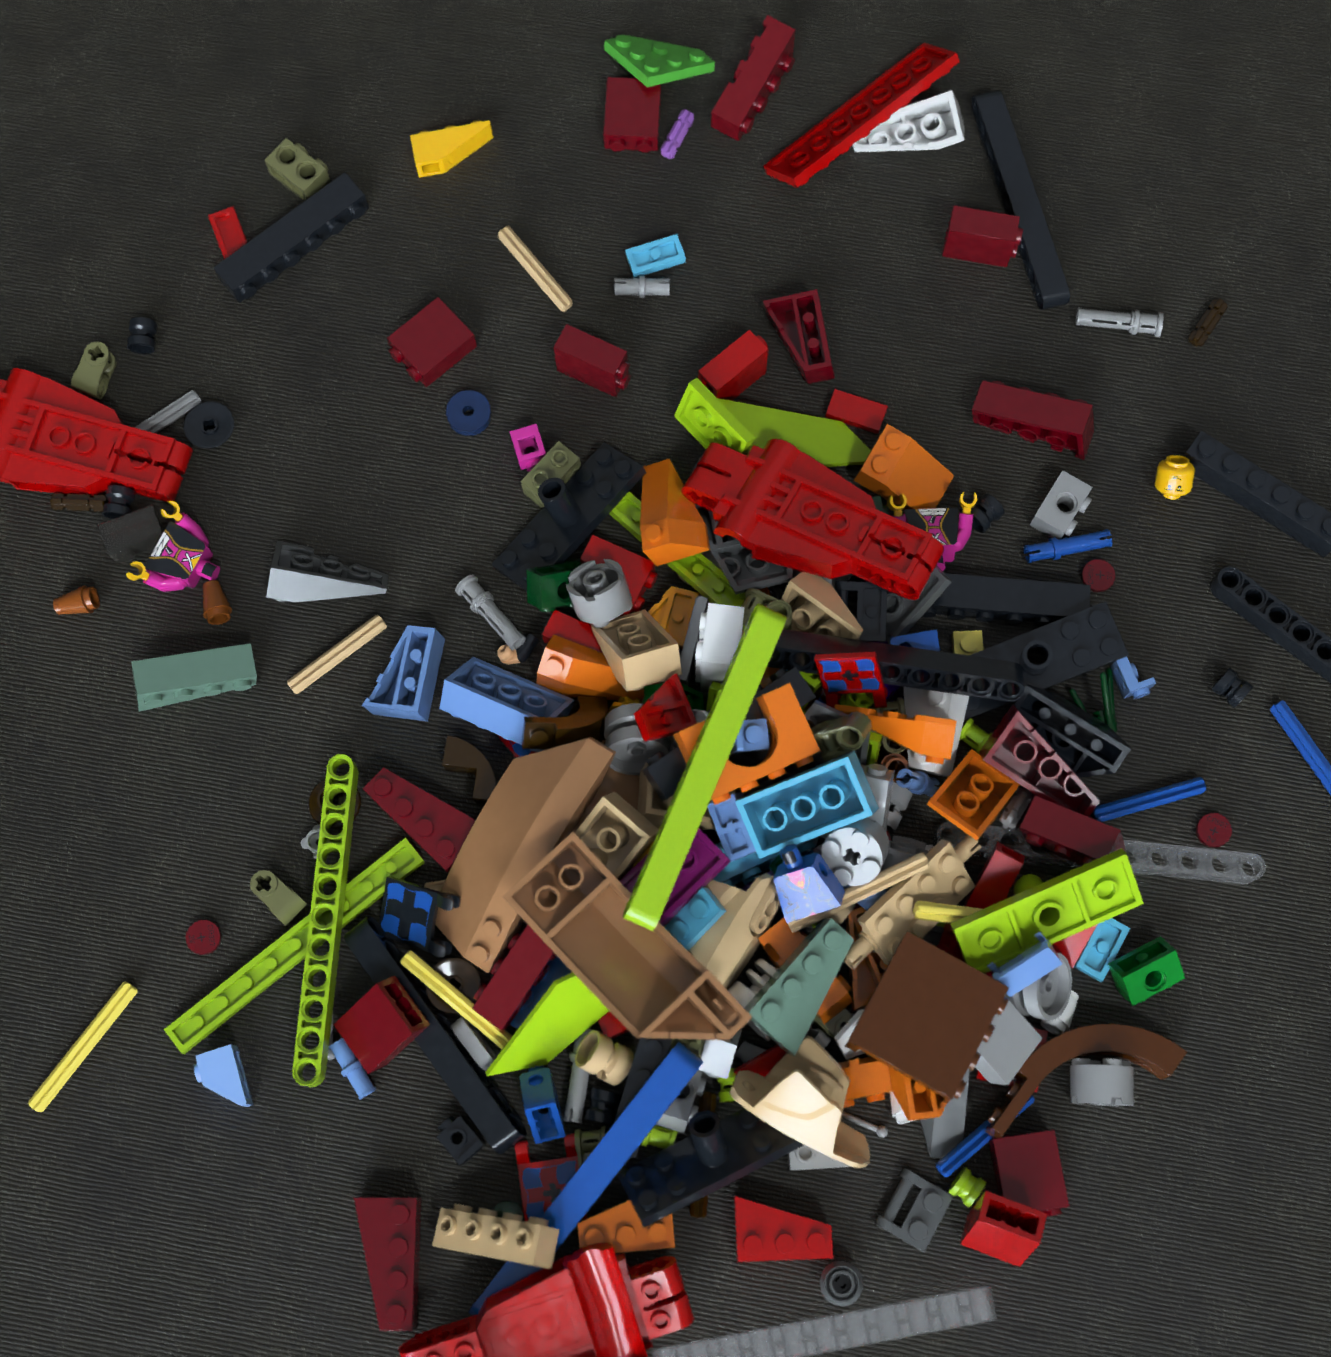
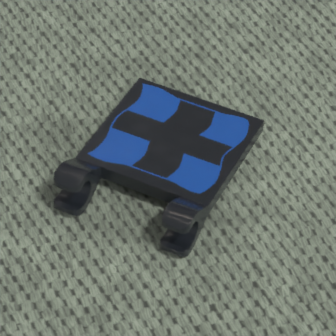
(411, 914)

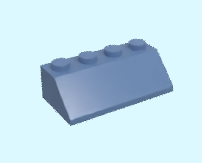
(499, 699)

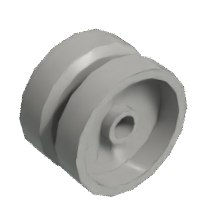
(625, 739)
(1046, 996)

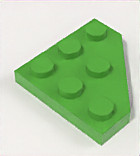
(657, 61)

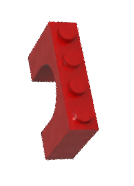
(639, 576)
(995, 884)

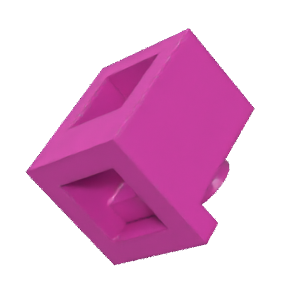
(524, 440)

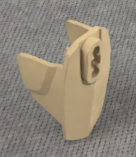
(735, 935)
(805, 1101)

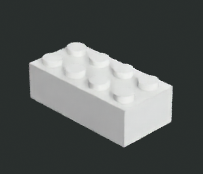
(718, 641)

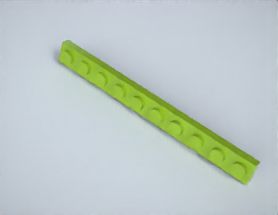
(694, 569)
(287, 951)

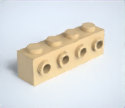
(496, 1237)

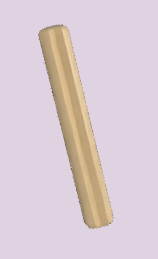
(535, 269)
(336, 654)

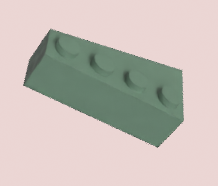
(192, 675)
(797, 989)

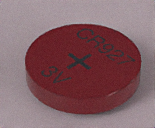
(1098, 574)
(1213, 830)
(203, 937)

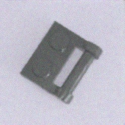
(923, 1214)

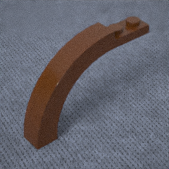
(1115, 1040)

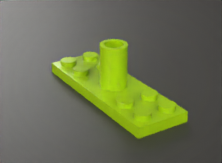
(1053, 907)

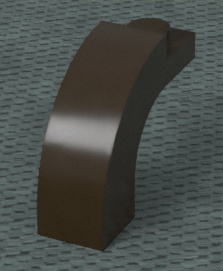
(552, 732)

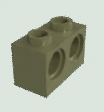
(294, 173)
(557, 463)

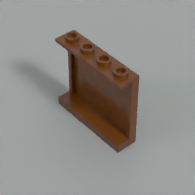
(929, 1016)

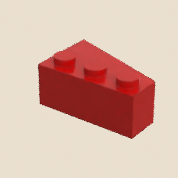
(778, 1235)

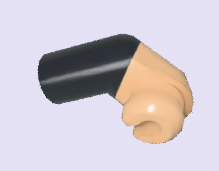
(519, 655)

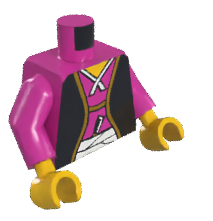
(945, 524)
(178, 557)

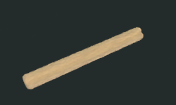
(857, 893)

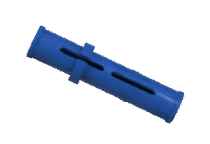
(1059, 547)

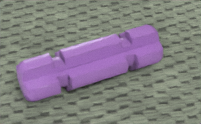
(677, 134)

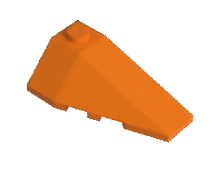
(668, 520)
(579, 672)
(920, 734)

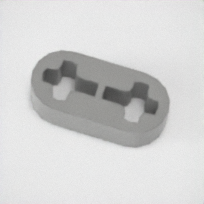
(474, 1042)

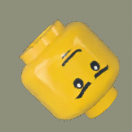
(1174, 476)

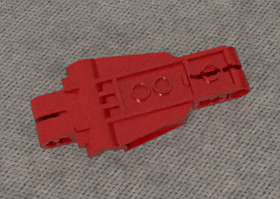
(78, 446)
(809, 518)
(576, 1309)

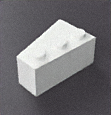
(935, 705)

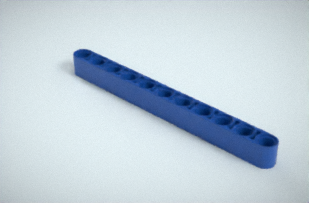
(607, 1158)

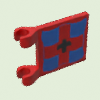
(851, 674)
(544, 1179)

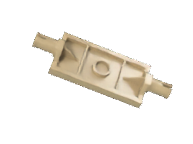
(893, 915)

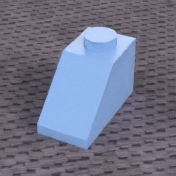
(224, 1074)

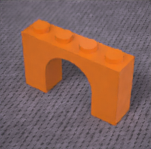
(790, 743)

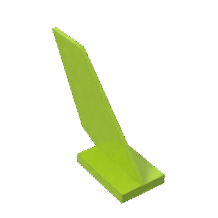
(745, 425)
(551, 1026)

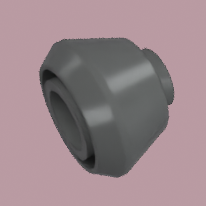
(848, 1275)

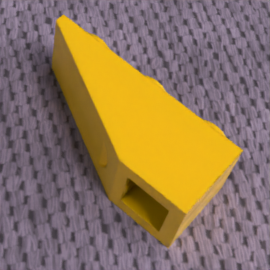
(443, 149)

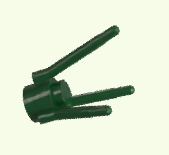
(1108, 714)

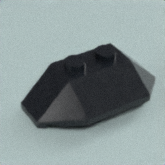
(1074, 734)

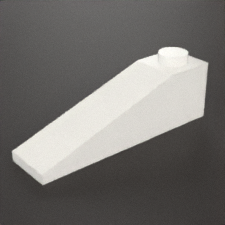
(919, 126)

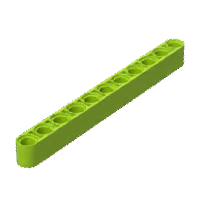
(704, 768)
(331, 932)

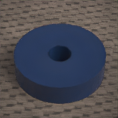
(471, 424)

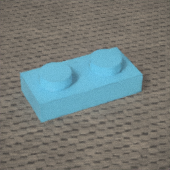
(655, 256)
(695, 918)
(1102, 949)

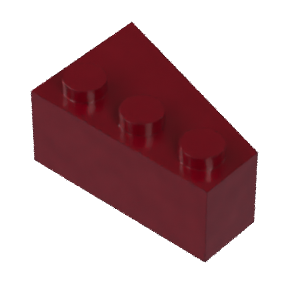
(803, 332)
(1069, 832)

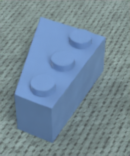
(410, 677)

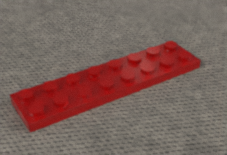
(861, 114)

